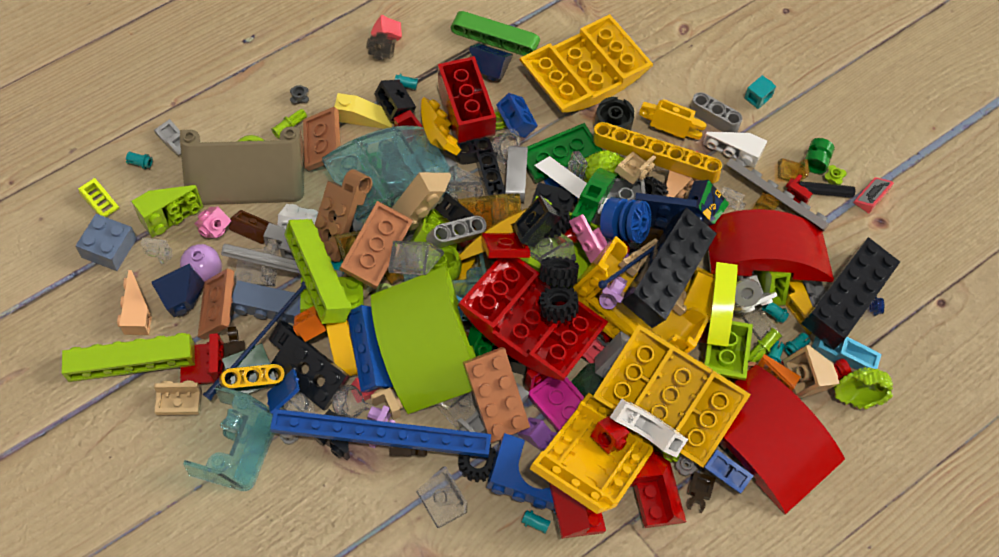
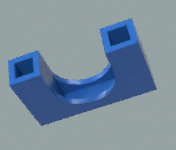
(506, 477)

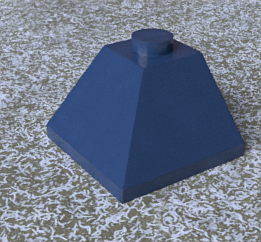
(491, 60)
(179, 289)

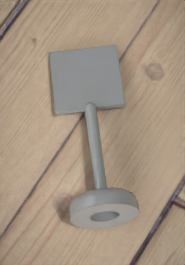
(747, 291)

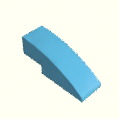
(852, 351)

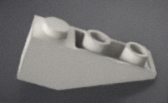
(736, 145)

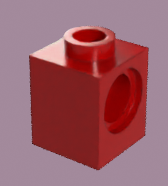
(610, 435)

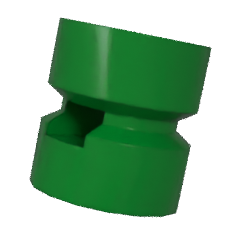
(819, 155)

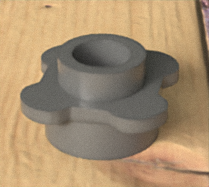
(299, 90)

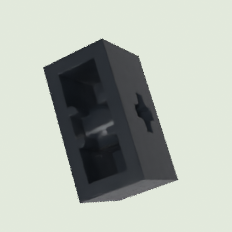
(394, 98)

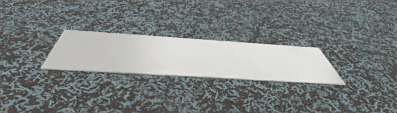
(564, 177)

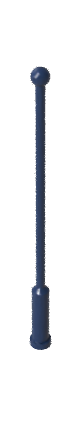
(603, 284)
(209, 394)

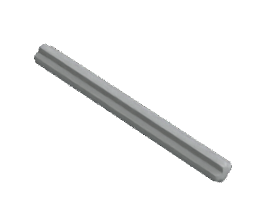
(262, 258)

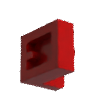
(800, 193)

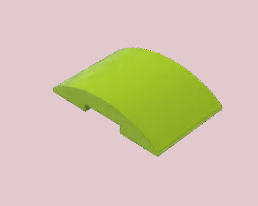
(422, 340)

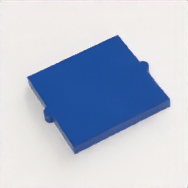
(283, 391)

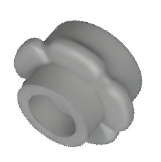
(682, 469)

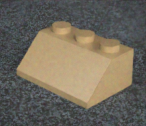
(421, 196)

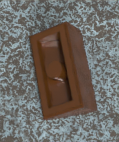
(249, 226)

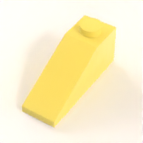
(361, 112)

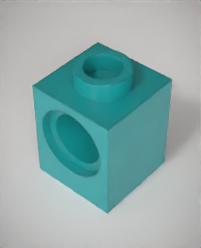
(760, 92)

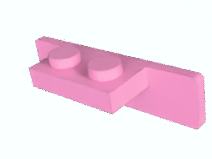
(591, 241)

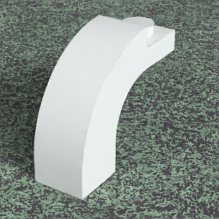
(650, 427)

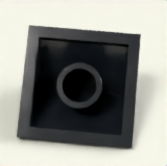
(536, 222)

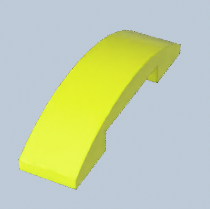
(722, 304)

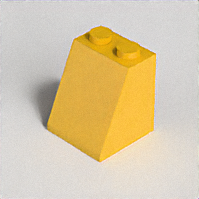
(700, 291)

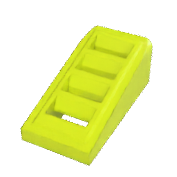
(89, 187)

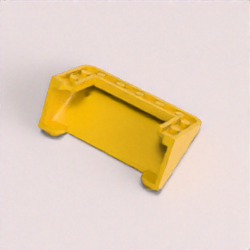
(679, 330)

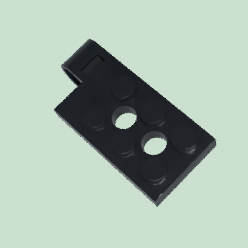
(294, 353)

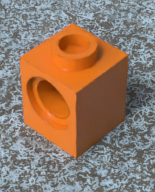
(308, 324)

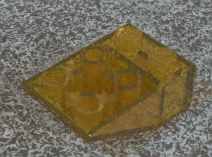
(493, 207)

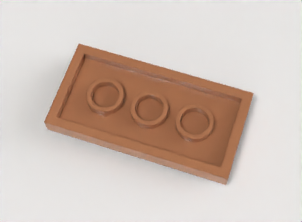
(372, 248)
(496, 394)

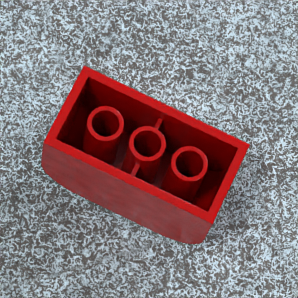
(466, 100)

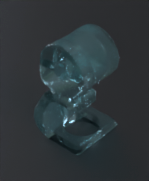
(232, 424)

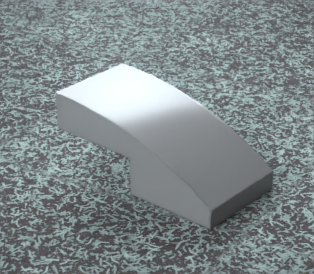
(170, 136)

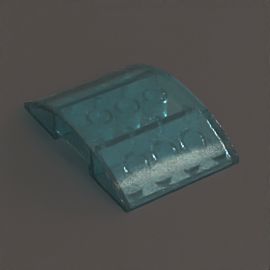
(390, 159)

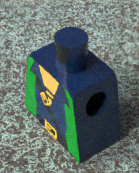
(709, 201)

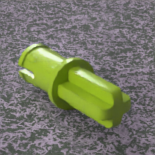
(290, 121)
(764, 345)

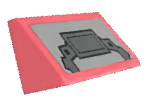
(873, 194)

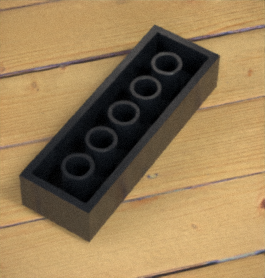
(668, 268)
(850, 293)

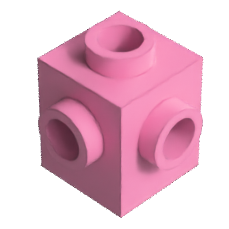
(212, 222)

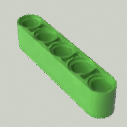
(494, 33)

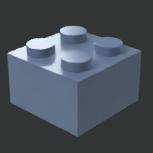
(106, 242)

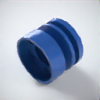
(625, 219)

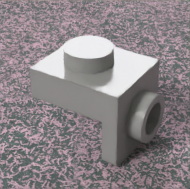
(472, 424)

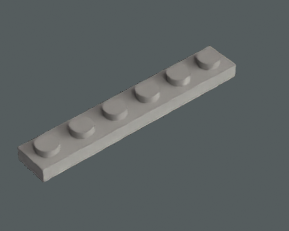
(785, 197)

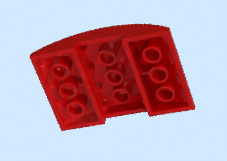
(770, 243)
(508, 313)
(780, 440)

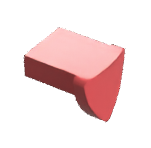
(388, 26)

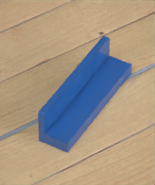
(367, 353)

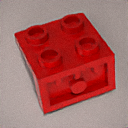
(207, 362)

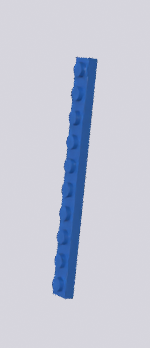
(380, 433)

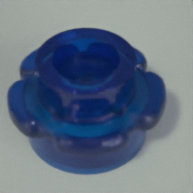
(877, 306)

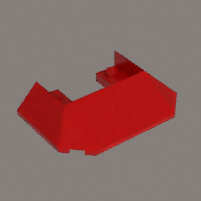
(655, 494)

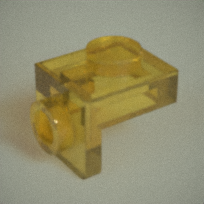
(790, 169)
(767, 202)

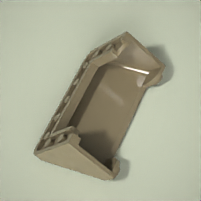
(245, 169)

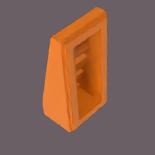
(782, 373)

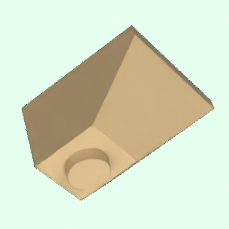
(815, 371)

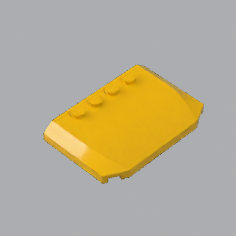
(583, 468)

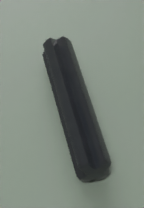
(829, 189)

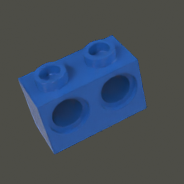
(516, 114)
(728, 471)

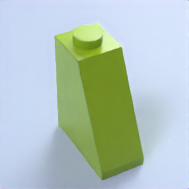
(775, 282)

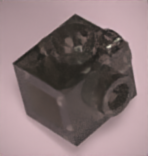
(386, 49)

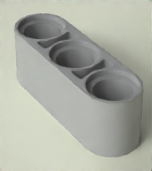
(716, 113)
(516, 171)
(464, 228)

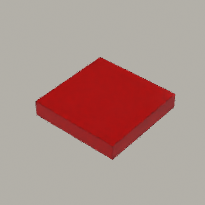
(504, 246)

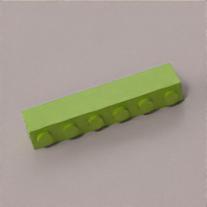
(317, 271)
(128, 357)

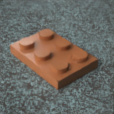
(320, 136)
(216, 304)

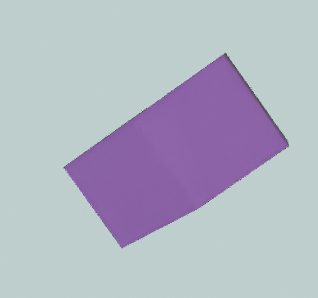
(538, 434)

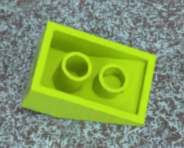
(734, 359)

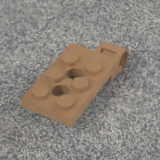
(342, 202)

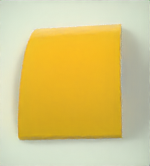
(588, 65)
(674, 390)

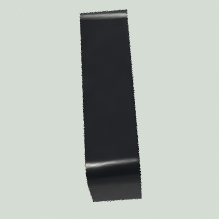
(481, 157)

